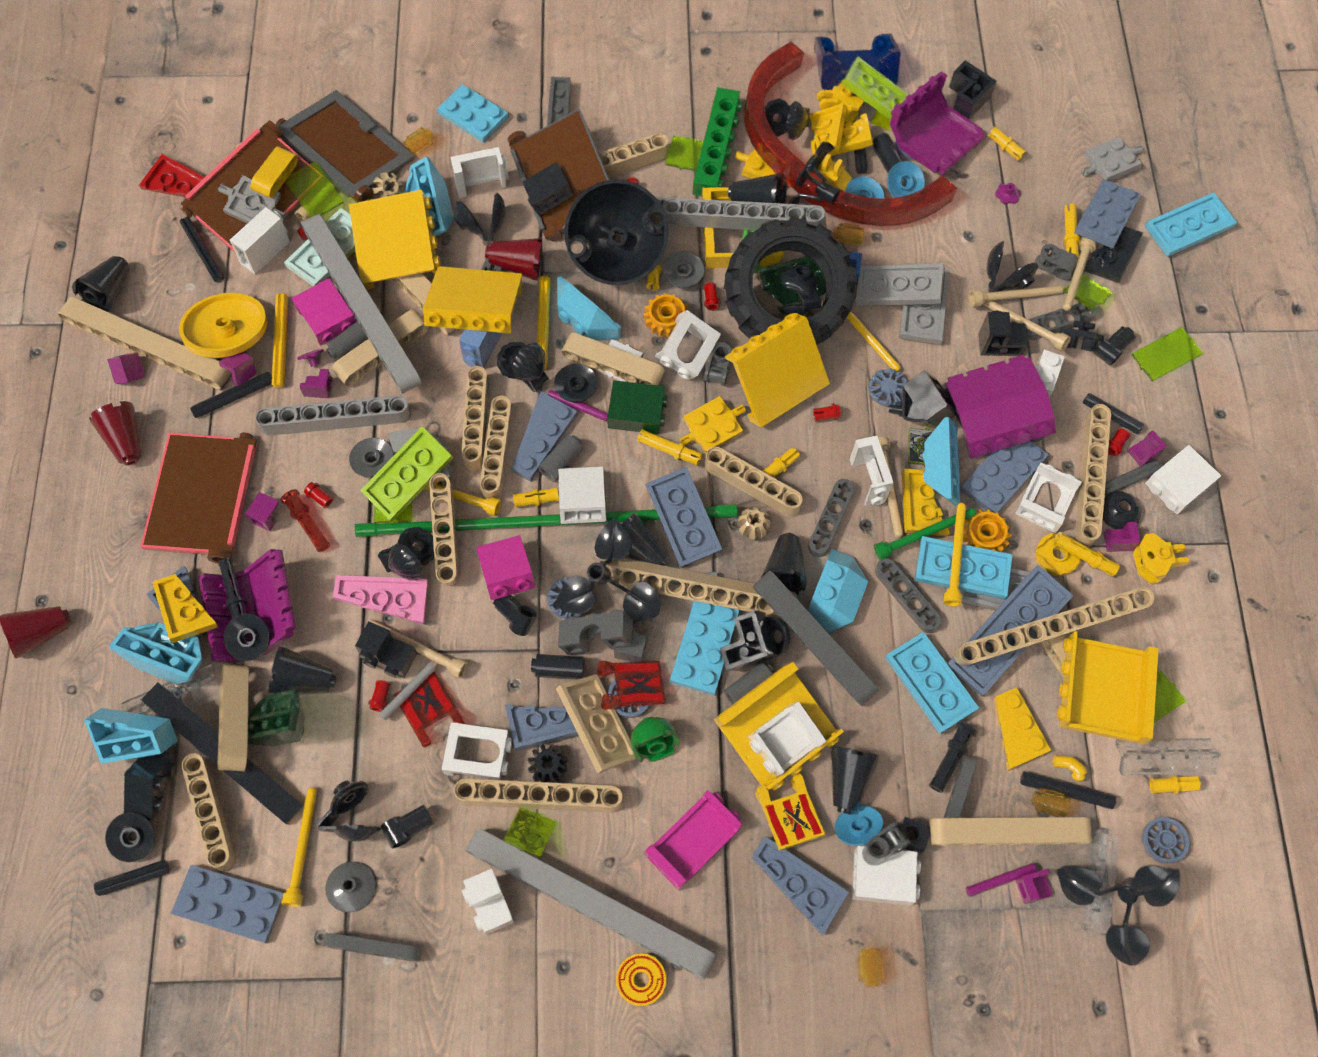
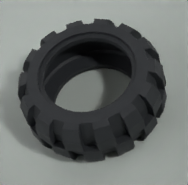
(798, 237)

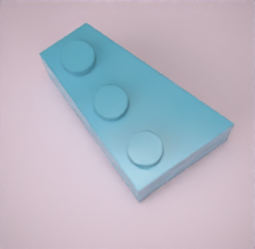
(128, 735)

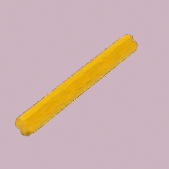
(543, 314)
(280, 340)

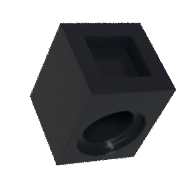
(921, 831)

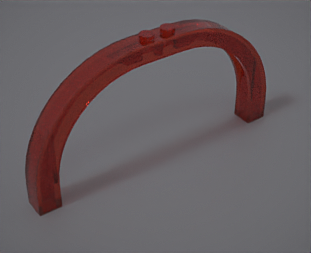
(782, 161)

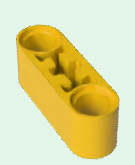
(274, 172)

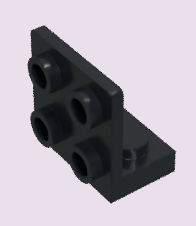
(547, 189)

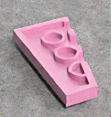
(385, 595)

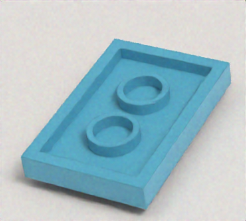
(472, 113)

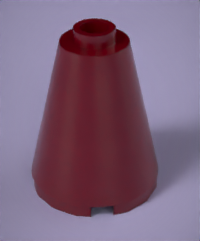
(517, 256)
(118, 430)
(32, 628)

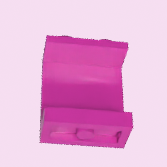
(324, 311)
(505, 567)

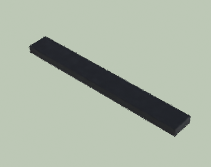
(206, 740)

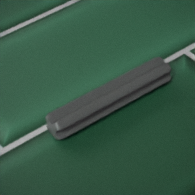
(1131, 477)

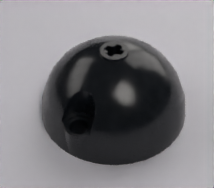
(613, 209)

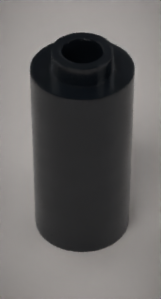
(886, 151)
(558, 666)

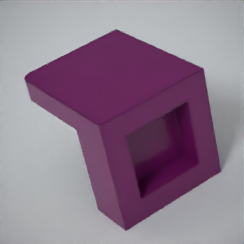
(241, 367)
(126, 368)
(317, 386)
(1147, 449)
(262, 510)
(1122, 539)
(1034, 886)

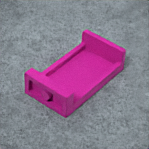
(694, 839)

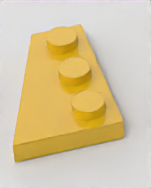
(829, 125)
(854, 136)
(919, 503)
(180, 610)
(1019, 730)

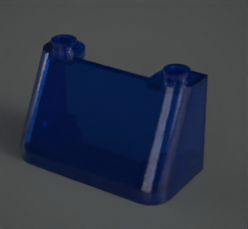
(834, 65)

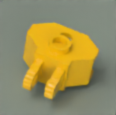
(839, 95)
(834, 172)
(1157, 558)

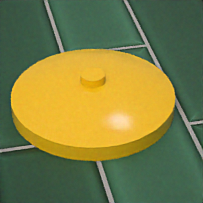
(223, 325)

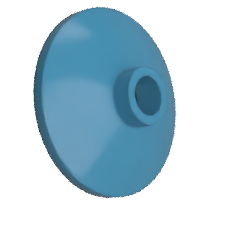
(910, 174)
(865, 187)
(859, 826)

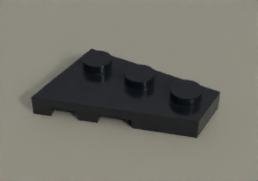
(1112, 262)

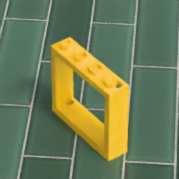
(722, 260)

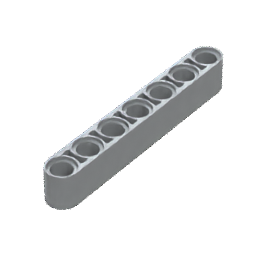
(323, 411)

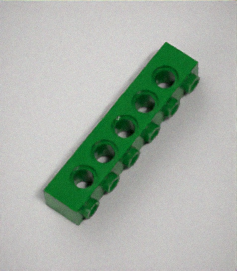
(717, 139)

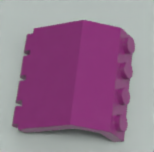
(932, 129)
(1001, 405)
(266, 594)

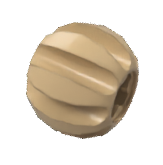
(381, 184)
(750, 517)

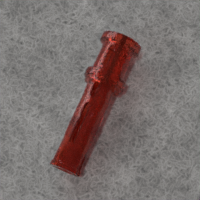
(300, 512)

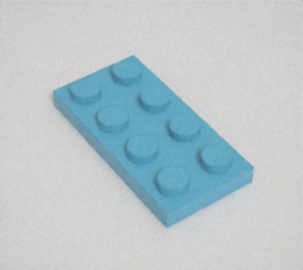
(1190, 224)
(980, 572)
(699, 656)
(931, 683)

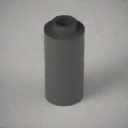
(346, 341)
(561, 457)
(748, 682)

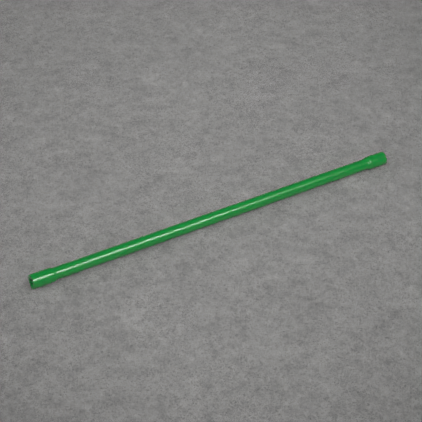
(375, 529)

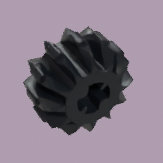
(545, 755)

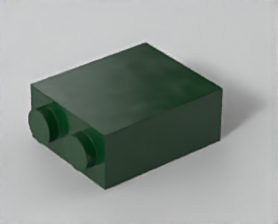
(637, 407)

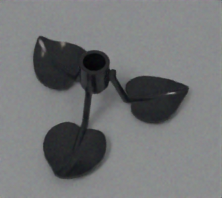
(824, 189)
(577, 593)
(1153, 881)

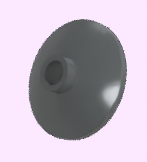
(683, 262)
(366, 451)
(361, 892)

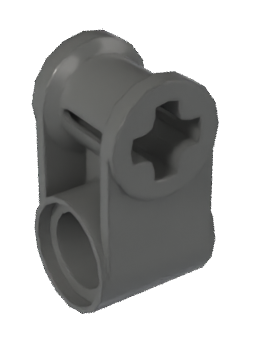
(1058, 261)
(718, 367)
(888, 841)

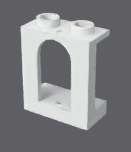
(668, 355)
(864, 453)
(1039, 515)
(490, 770)

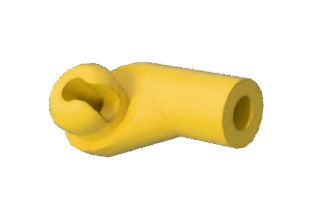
(1073, 764)

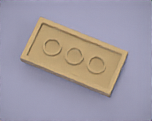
(597, 728)

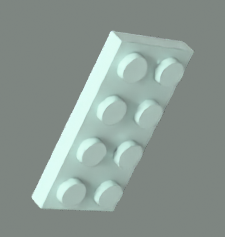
(306, 261)

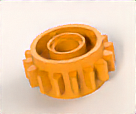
(661, 306)
(990, 523)

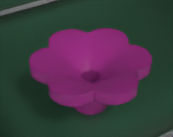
(1007, 193)
(311, 357)

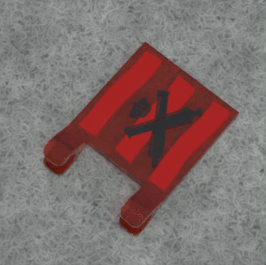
(635, 684)
(428, 705)

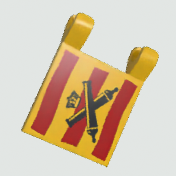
(791, 817)

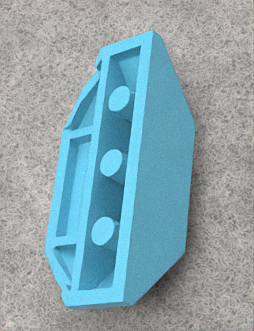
(426, 177)
(583, 314)
(942, 461)
(838, 592)
(152, 652)

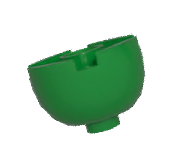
(654, 739)

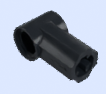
(1112, 348)
(520, 616)
(401, 829)

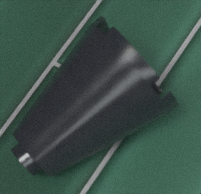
(760, 189)
(103, 283)
(644, 546)
(787, 563)
(299, 673)
(850, 777)

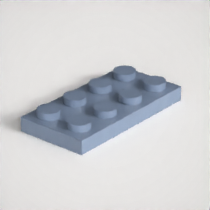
(1107, 213)
(1003, 475)
(683, 517)
(228, 904)

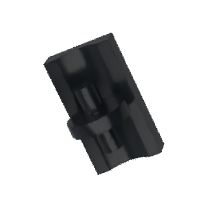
(1090, 339)

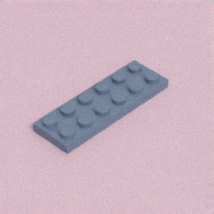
(1031, 600)

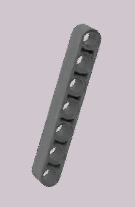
(815, 638)

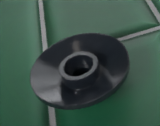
(576, 375)
(237, 637)
(119, 838)

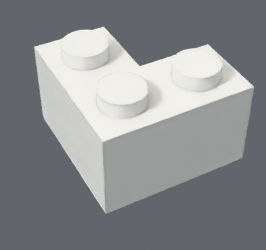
(1049, 368)
(489, 902)

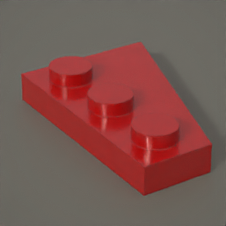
(170, 178)

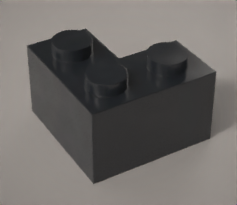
(973, 89)
(1001, 336)
(755, 642)
(381, 650)
(146, 782)

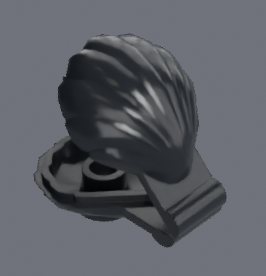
(790, 118)
(466, 219)
(1022, 277)
(802, 281)
(528, 363)
(405, 558)
(346, 798)

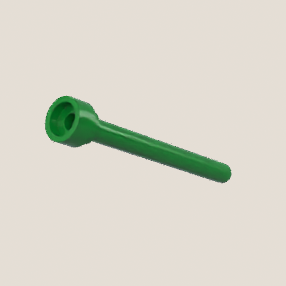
(885, 549)

